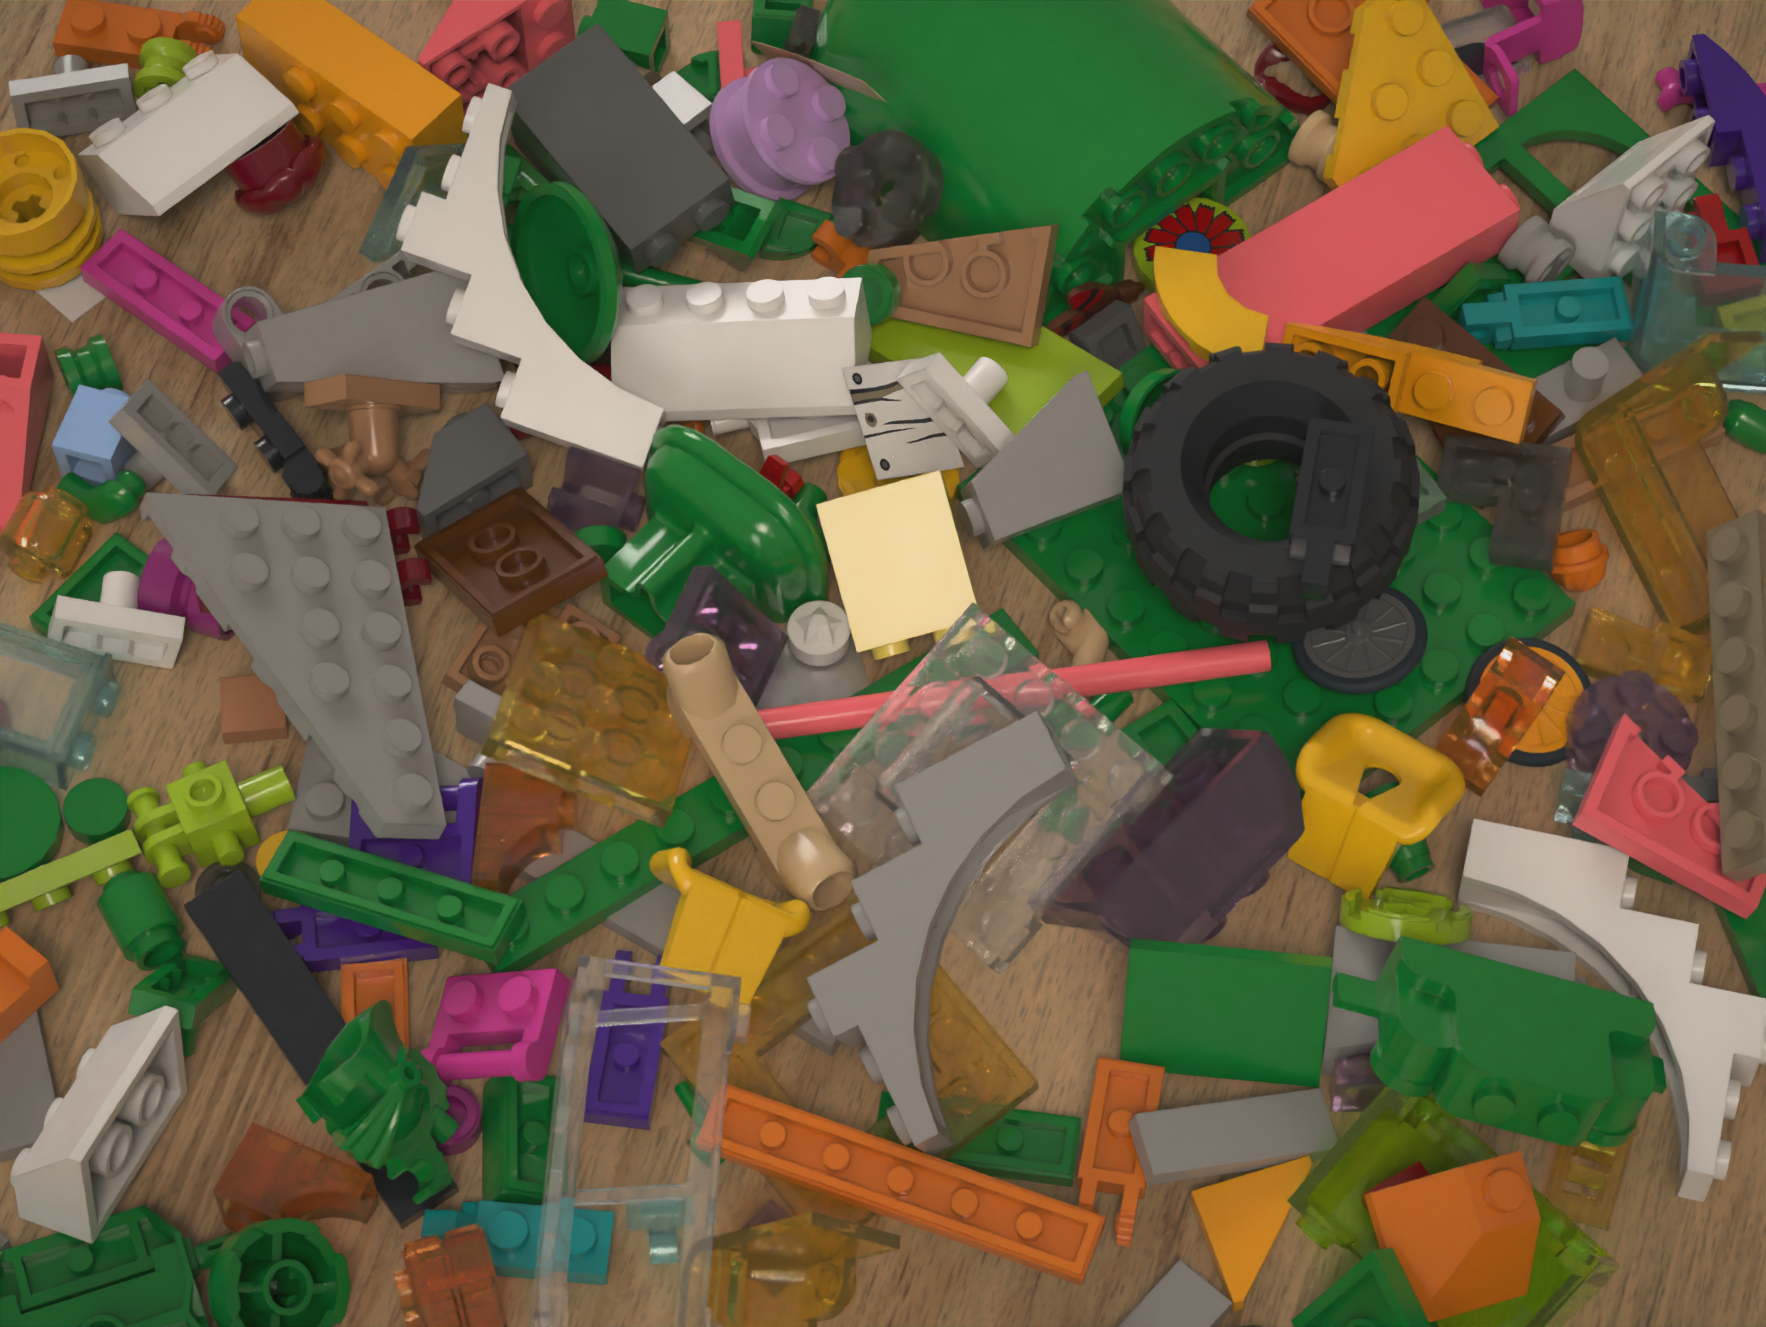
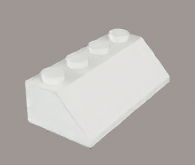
(742, 347)

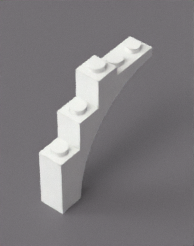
(468, 238)
(1583, 904)

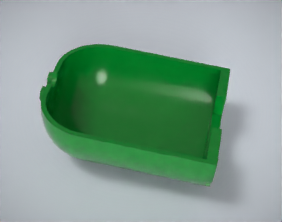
(1058, 116)

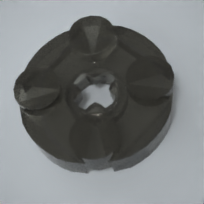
(863, 175)

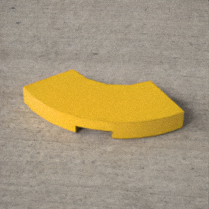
(1201, 307)

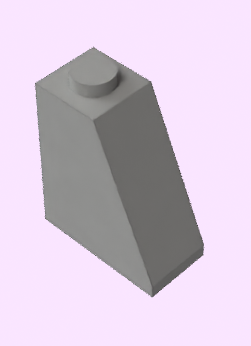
(1048, 470)

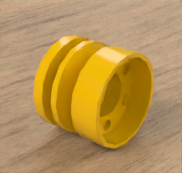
(44, 211)

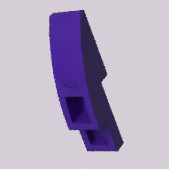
(1739, 133)

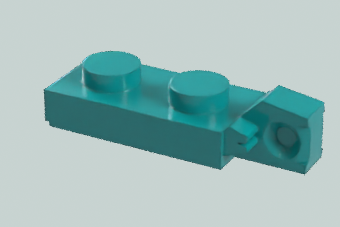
(1550, 314)
(513, 1237)

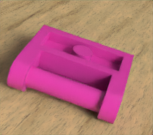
(493, 1011)

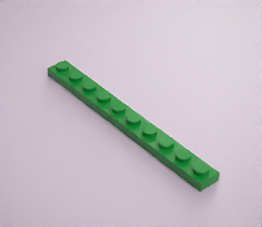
(702, 822)

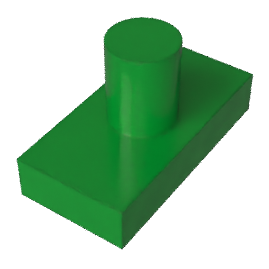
(187, 984)

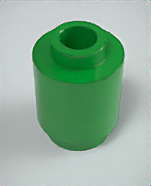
(141, 919)

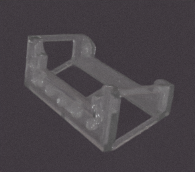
(722, 1024)

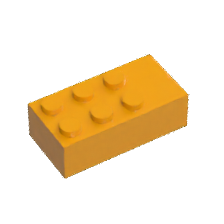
(349, 83)

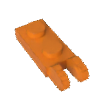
(116, 31)
(1108, 1151)

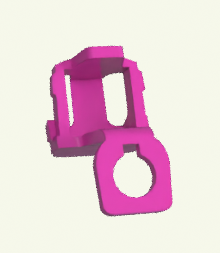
(1547, 35)

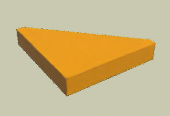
(1245, 1220)

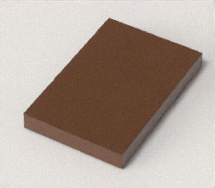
(510, 561)

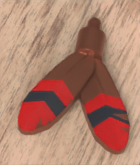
(1091, 299)

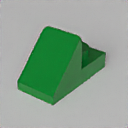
(742, 229)

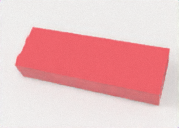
(1363, 246)

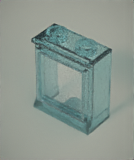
(51, 704)

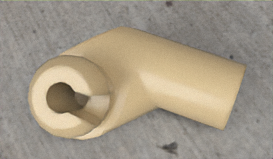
(1079, 633)

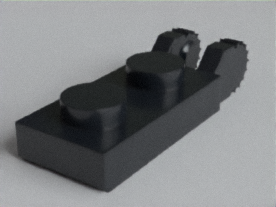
(278, 442)

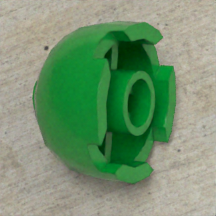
(278, 1277)

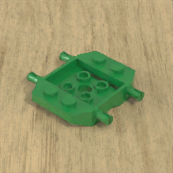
(129, 1277)

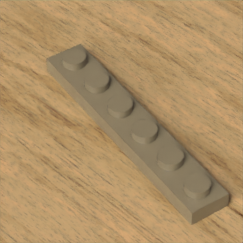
(1739, 684)

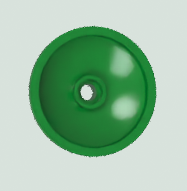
(569, 266)

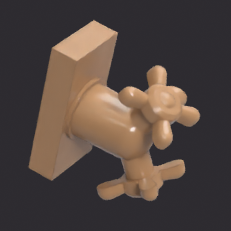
(373, 448)

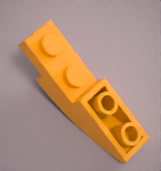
(1428, 380)

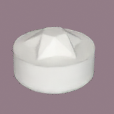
(819, 633)

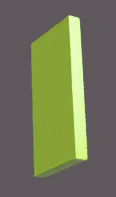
(1032, 372)

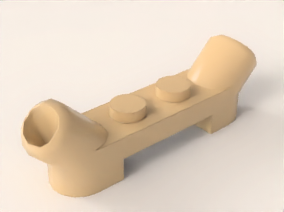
(754, 774)

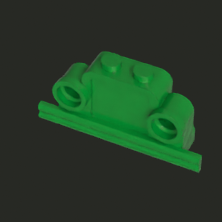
(1508, 1044)

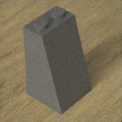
(612, 137)

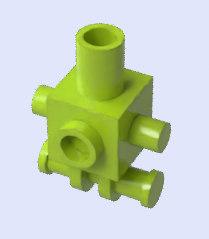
(205, 818)

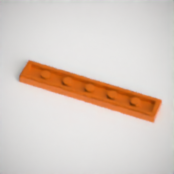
(910, 1186)

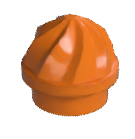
(1580, 560)

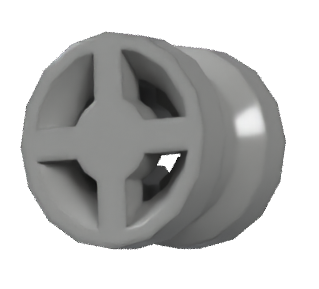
(1536, 252)

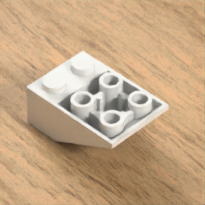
(1616, 206)

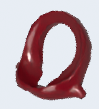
(1285, 95)

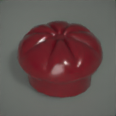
(278, 170)

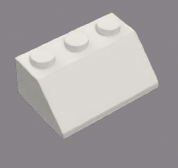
(184, 134)
(103, 1126)

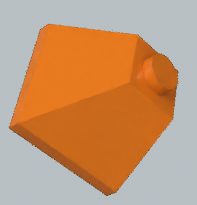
(1461, 1234)

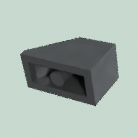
(469, 467)

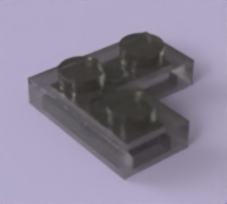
(1524, 484)

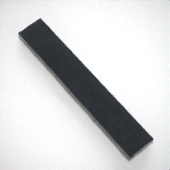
(287, 1005)

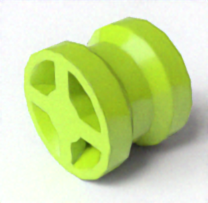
(161, 63)

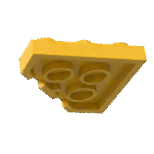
(1400, 89)

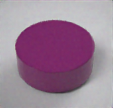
(467, 1112)

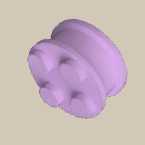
(779, 129)

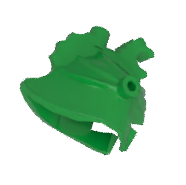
(382, 1101)

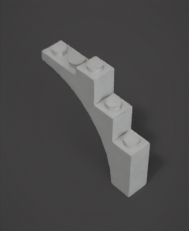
(884, 991)

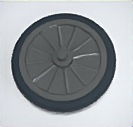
(1368, 651)

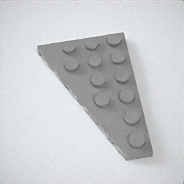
(327, 632)

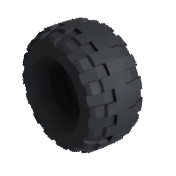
(1246, 412)

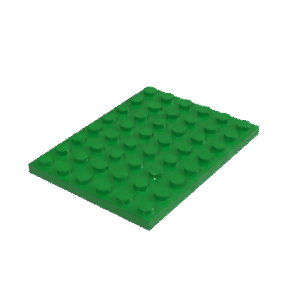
(1445, 574)

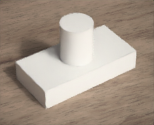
(961, 403)
(118, 624)

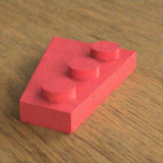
(1660, 820)

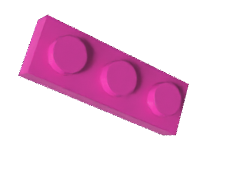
(161, 297)

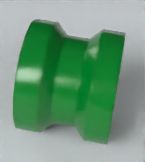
(88, 366)

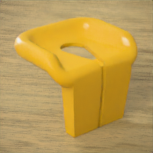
(1357, 836)
(721, 925)

